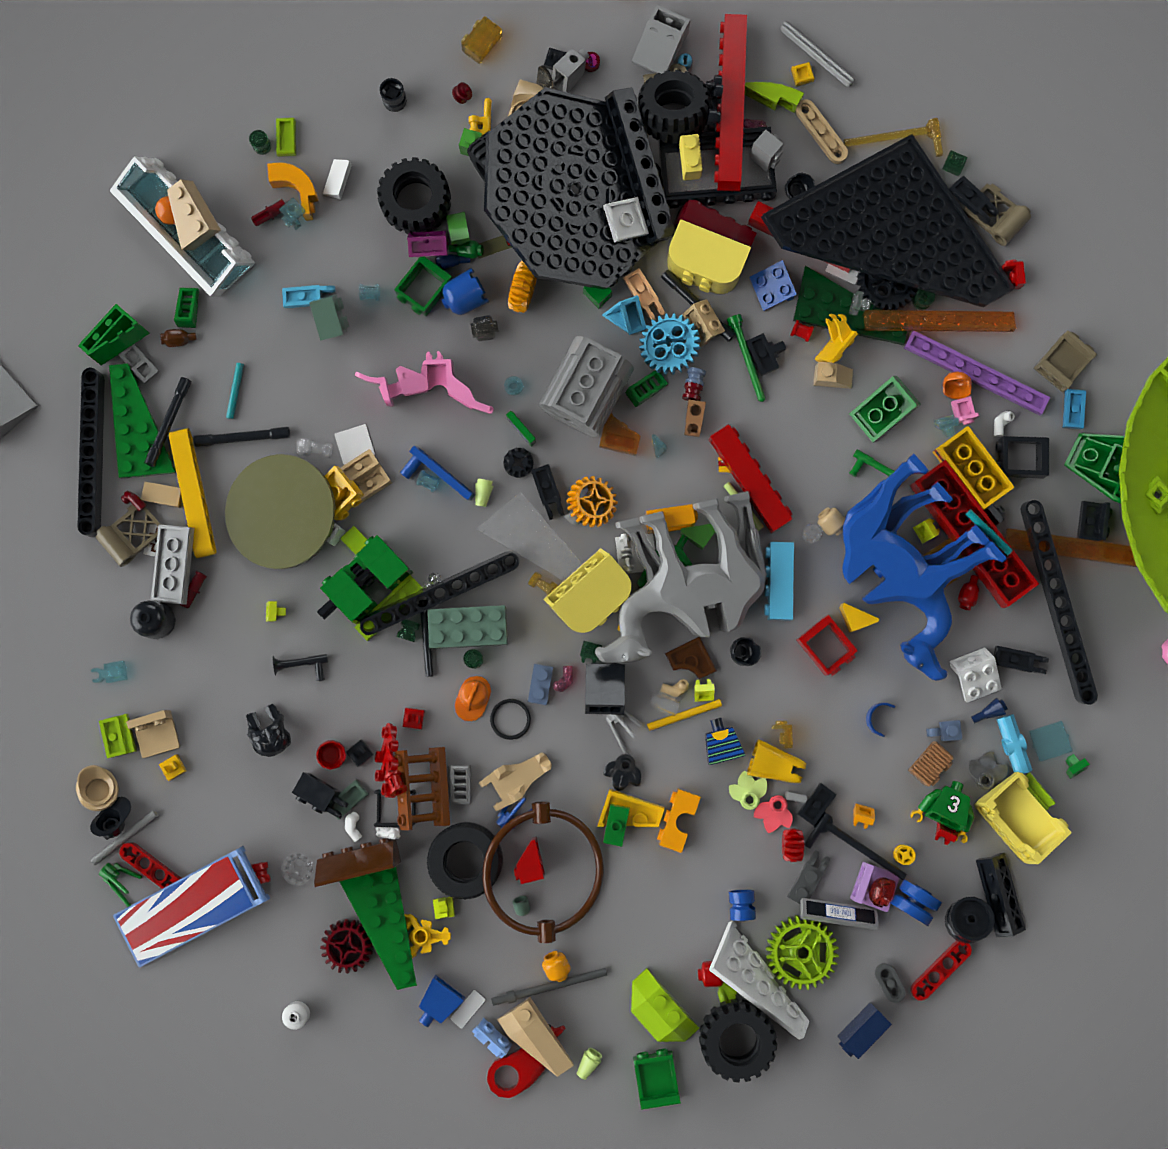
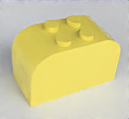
(706, 258)
(590, 593)

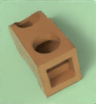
(694, 418)

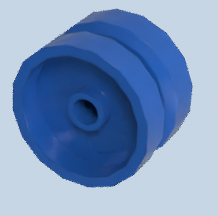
(916, 902)

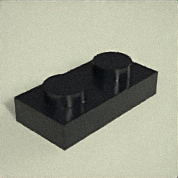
(816, 804)

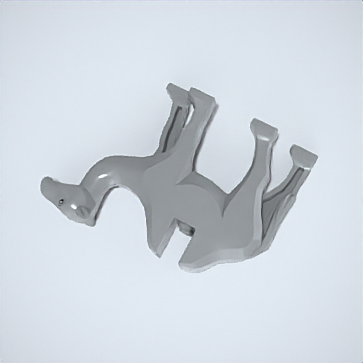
(688, 590)

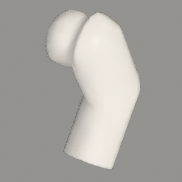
(1002, 420)

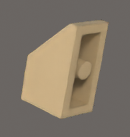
(833, 375)

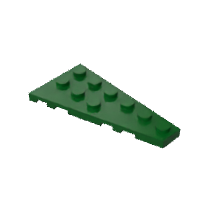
(134, 427)
(381, 911)

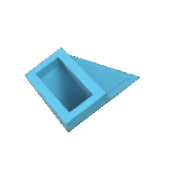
(627, 315)

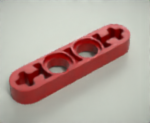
(153, 867)
(943, 972)

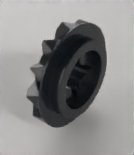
(518, 471)

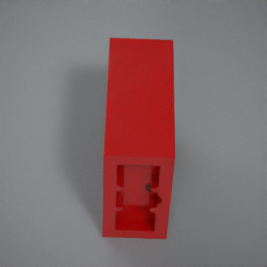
(847, 657)

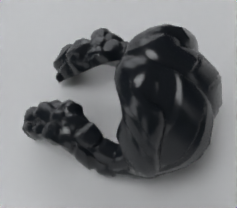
(271, 739)

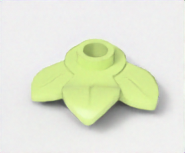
(748, 787)

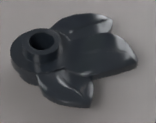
(623, 775)

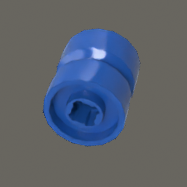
(742, 905)

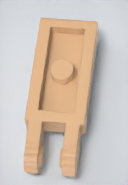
(640, 286)

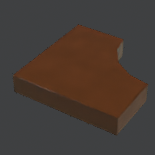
(692, 657)

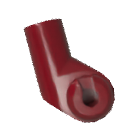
(134, 499)

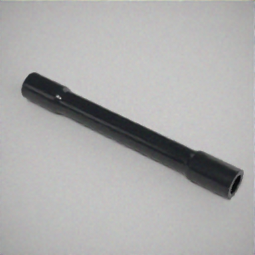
(676, 284)
(273, 433)
(155, 451)

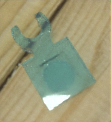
(112, 672)

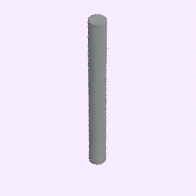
(124, 837)

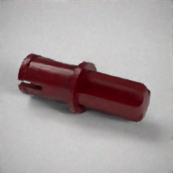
(268, 213)
(194, 588)

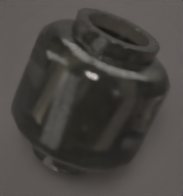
(484, 328)

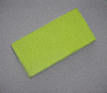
(285, 137)
(354, 539)

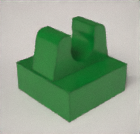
(1075, 766)

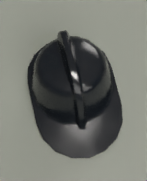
(110, 821)

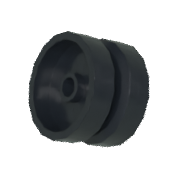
(981, 920)

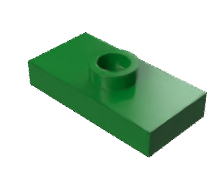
(616, 825)

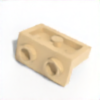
(704, 320)

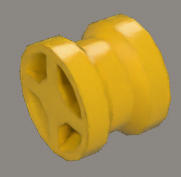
(908, 856)

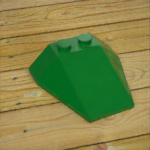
(1097, 461)

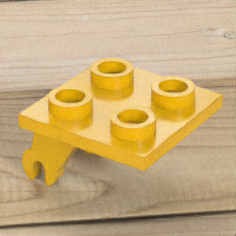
(841, 338)

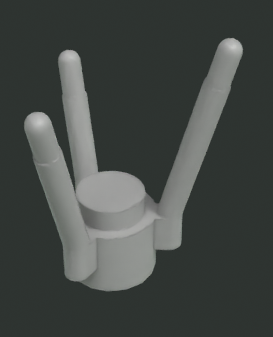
(619, 718)

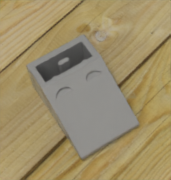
(661, 40)

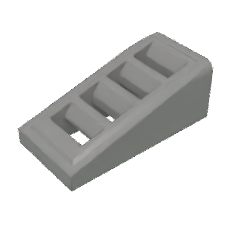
(460, 768)

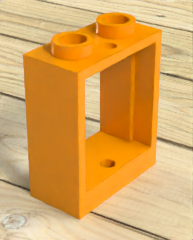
(676, 517)

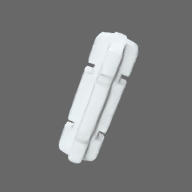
(388, 832)

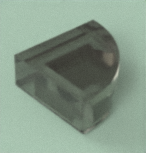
(544, 78)

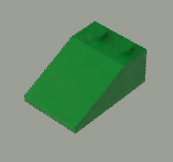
(884, 408)

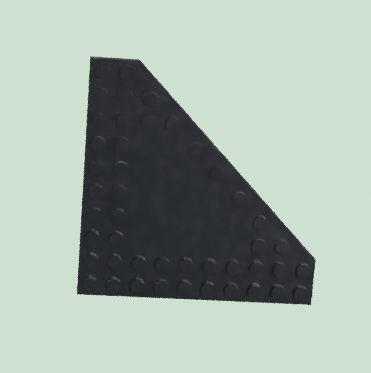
(893, 223)

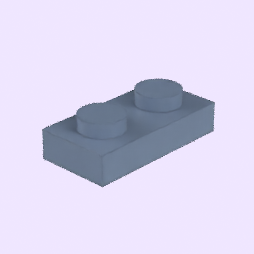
(540, 684)

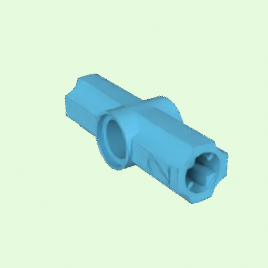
(1014, 744)

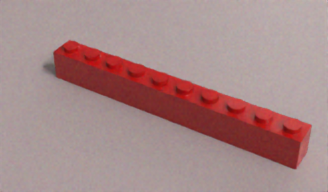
(732, 103)

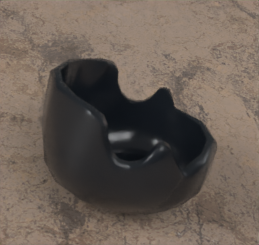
(798, 184)
(745, 651)

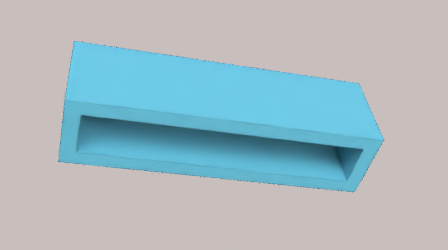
(780, 581)

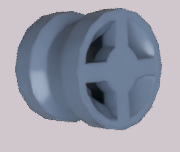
(695, 375)

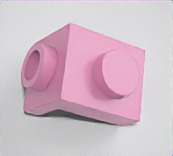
(964, 410)

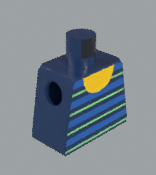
(722, 743)

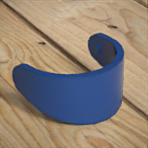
(869, 715)

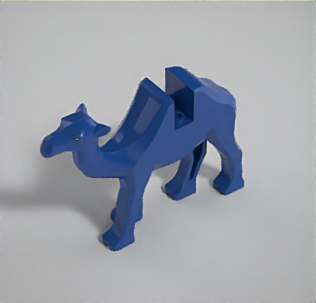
(909, 576)

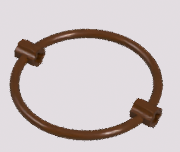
(546, 928)

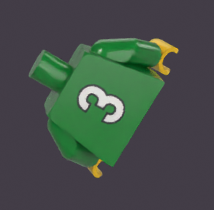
(948, 808)

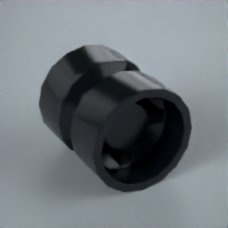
(393, 94)

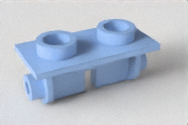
(499, 1043)

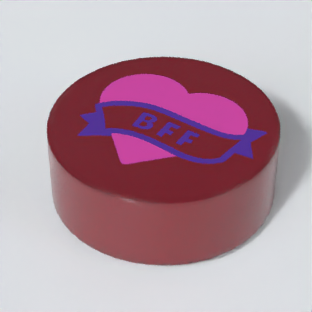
(593, 62)

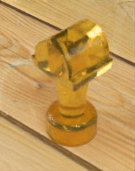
(536, 580)

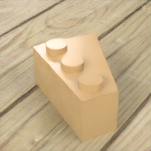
(191, 215)

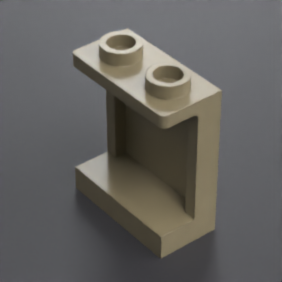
(1065, 360)

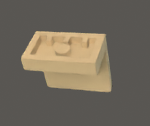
(155, 733)

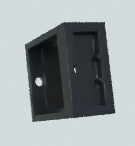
(1042, 456)

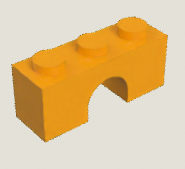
(682, 803)

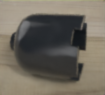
(152, 619)

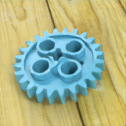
(670, 360)

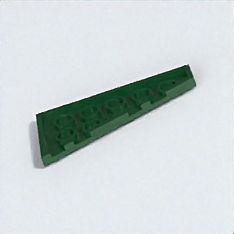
(823, 297)

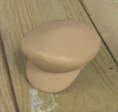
(96, 788)

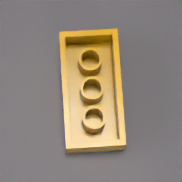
(974, 467)

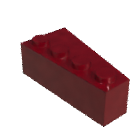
(711, 220)

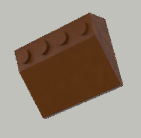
(356, 862)

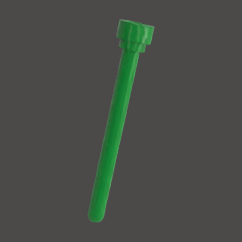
(735, 323)

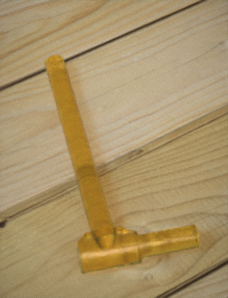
(932, 130)

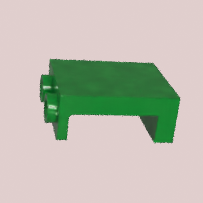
(656, 1079)

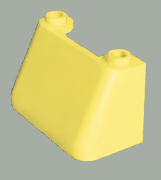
(1022, 820)

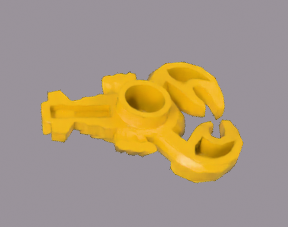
(425, 935)

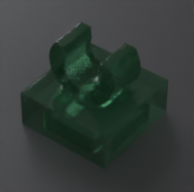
(954, 163)
(588, 651)

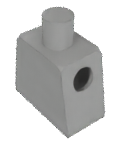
(569, 70)

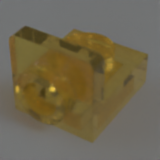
(786, 736)

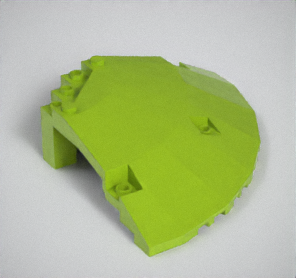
(1143, 473)

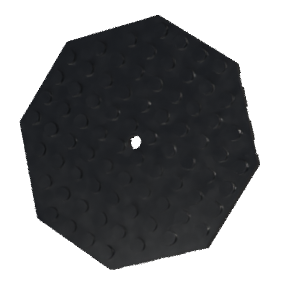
(527, 192)

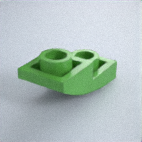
(458, 228)

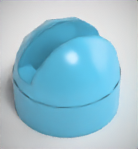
(689, 60)

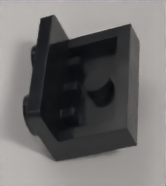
(1094, 521)

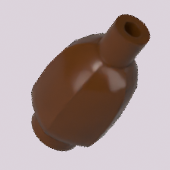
(176, 337)

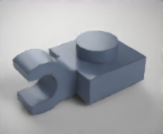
(948, 731)

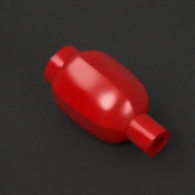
(969, 594)

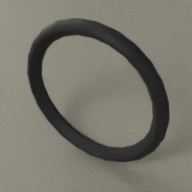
(527, 714)

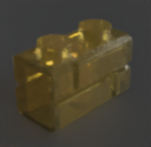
(481, 39)

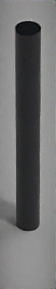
(425, 636)

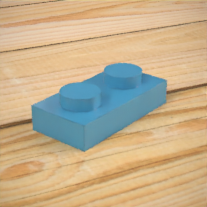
(1074, 409)

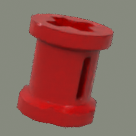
(802, 331)
(395, 783)

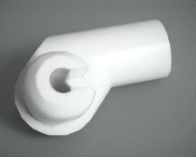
(350, 826)

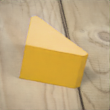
(855, 618)

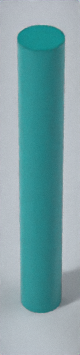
(235, 391)
(989, 532)

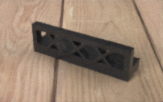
(998, 897)

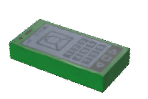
(521, 428)

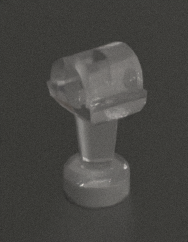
(306, 447)

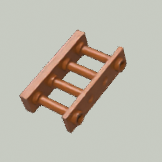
(439, 788)

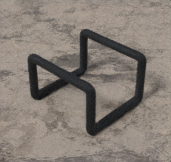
(378, 824)

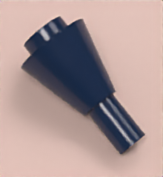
(449, 260)
(994, 709)

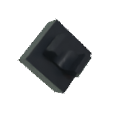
(553, 57)
(995, 514)
(359, 753)

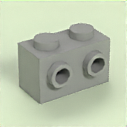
(766, 151)

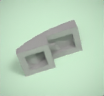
(139, 363)

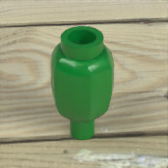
(470, 249)

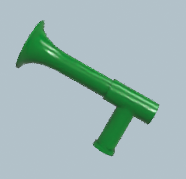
(864, 458)

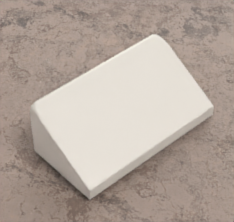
(337, 178)

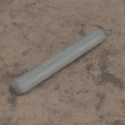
(817, 54)

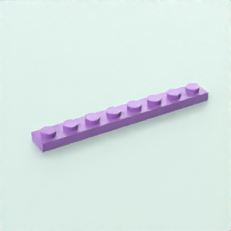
(979, 373)

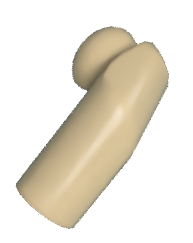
(677, 689)

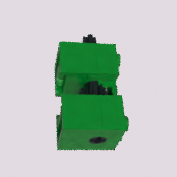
(348, 584)

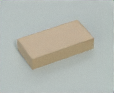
(161, 494)

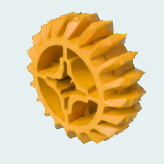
(521, 289)
(589, 516)

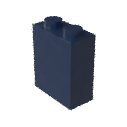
(863, 1031)

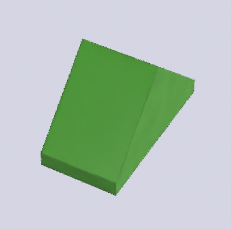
(699, 534)

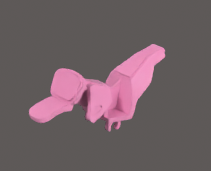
(433, 373)

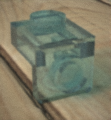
(291, 212)

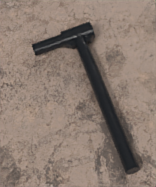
(825, 824)

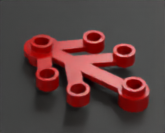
(386, 757)

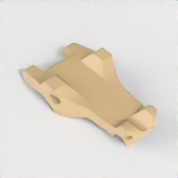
(514, 780)

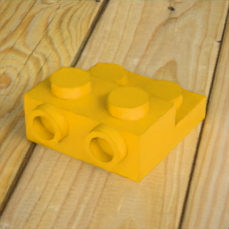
(345, 492)

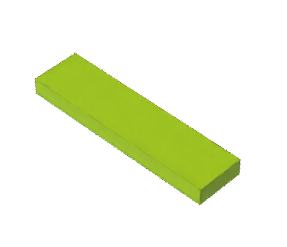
(403, 590)

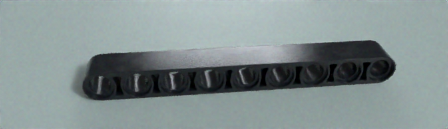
(86, 443)
(432, 600)

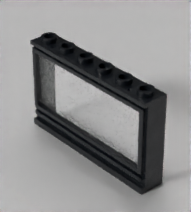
(755, 181)

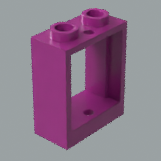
(422, 245)

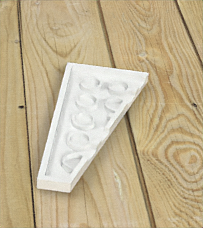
(752, 978)

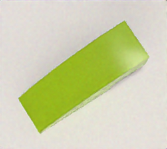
(773, 95)

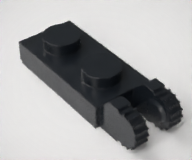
(973, 199)
(547, 489)
(1018, 660)

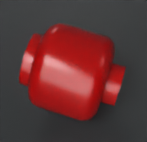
(708, 978)

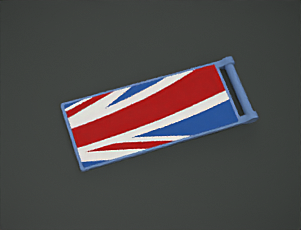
(189, 907)

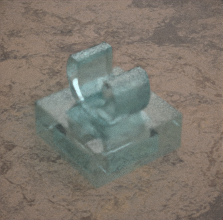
(946, 424)

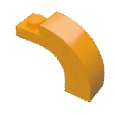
(291, 176)

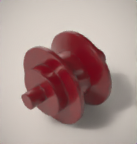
(462, 93)

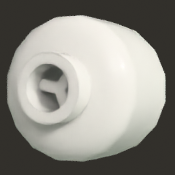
(300, 1010)

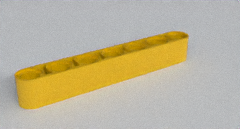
(192, 492)

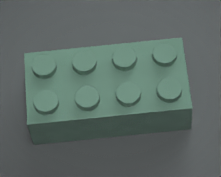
(467, 627)

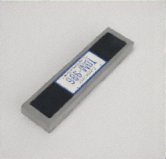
(839, 913)

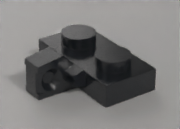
(765, 353)

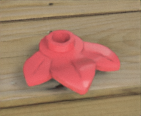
(774, 817)

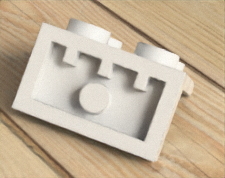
(977, 674)

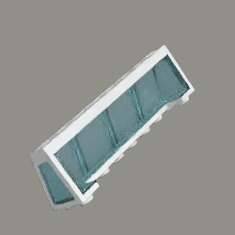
(214, 263)

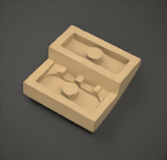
(366, 474)

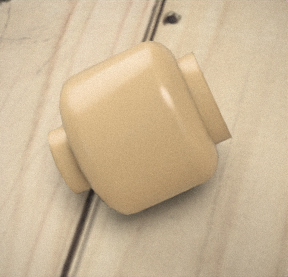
(831, 521)

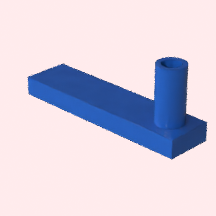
(419, 457)

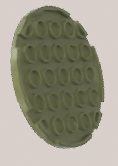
(280, 511)

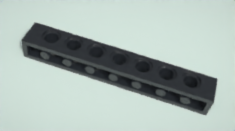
(634, 157)

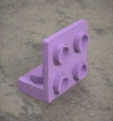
(867, 875)

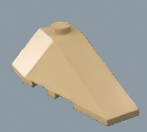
(532, 1033)

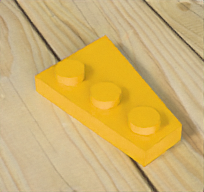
(640, 813)

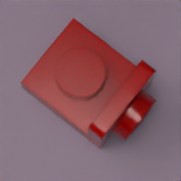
(1017, 273)

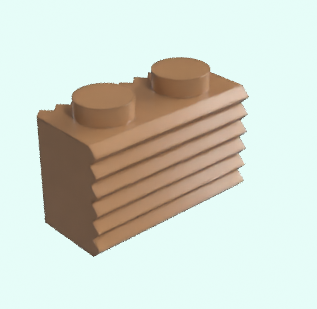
(931, 764)

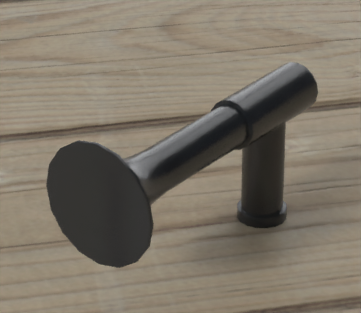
(311, 660)

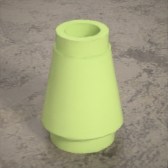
(483, 491)
(589, 1062)

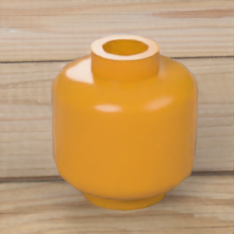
(556, 966)

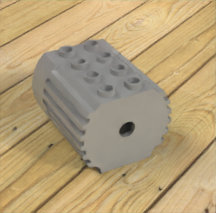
(586, 386)

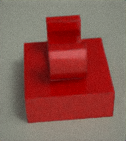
(413, 718)
(945, 832)

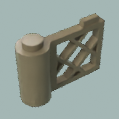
(1009, 223)
(118, 545)

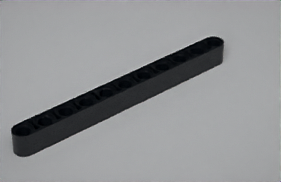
(1065, 609)

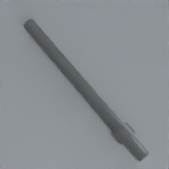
(512, 996)

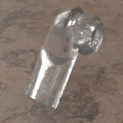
(431, 579)

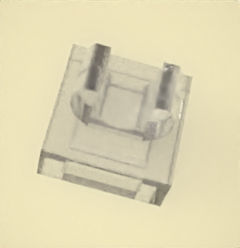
(858, 303)

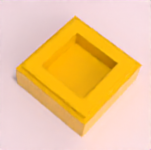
(802, 74)

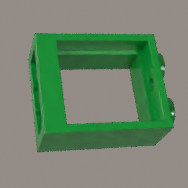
(434, 270)

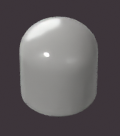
(572, 520)

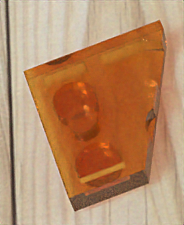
(618, 437)

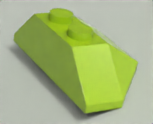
(659, 1010)

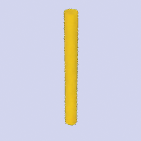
(683, 715)

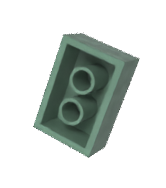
(329, 317)

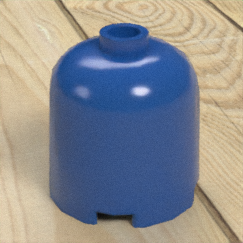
(464, 293)

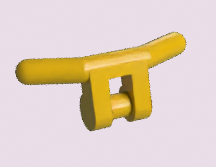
(475, 120)

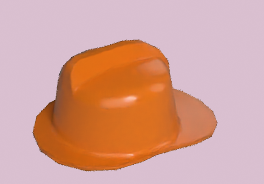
(472, 698)

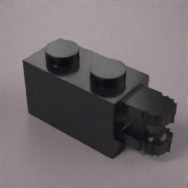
(318, 794)

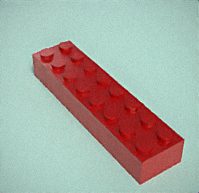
(1004, 580)

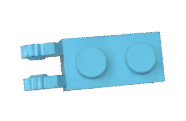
(301, 296)

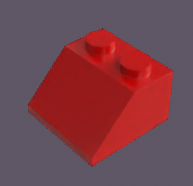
(530, 864)

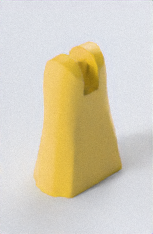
(774, 763)

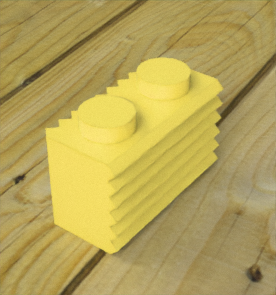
(690, 157)

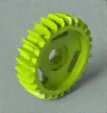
(786, 952)

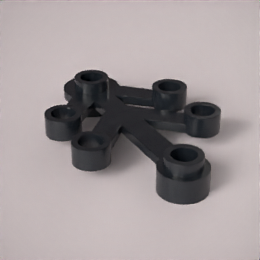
(715, 89)

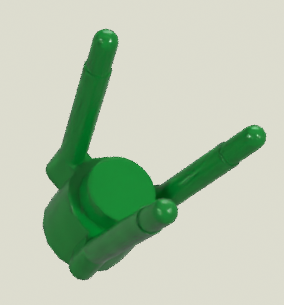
(110, 875)

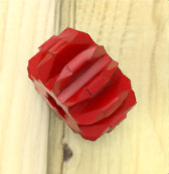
(793, 845)

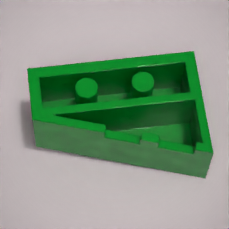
(112, 335)

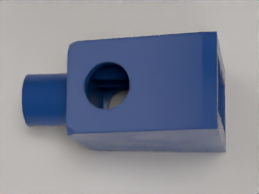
(439, 1001)

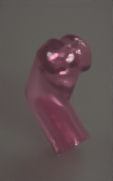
(755, 123)
(565, 681)

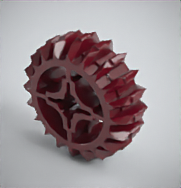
(342, 963)

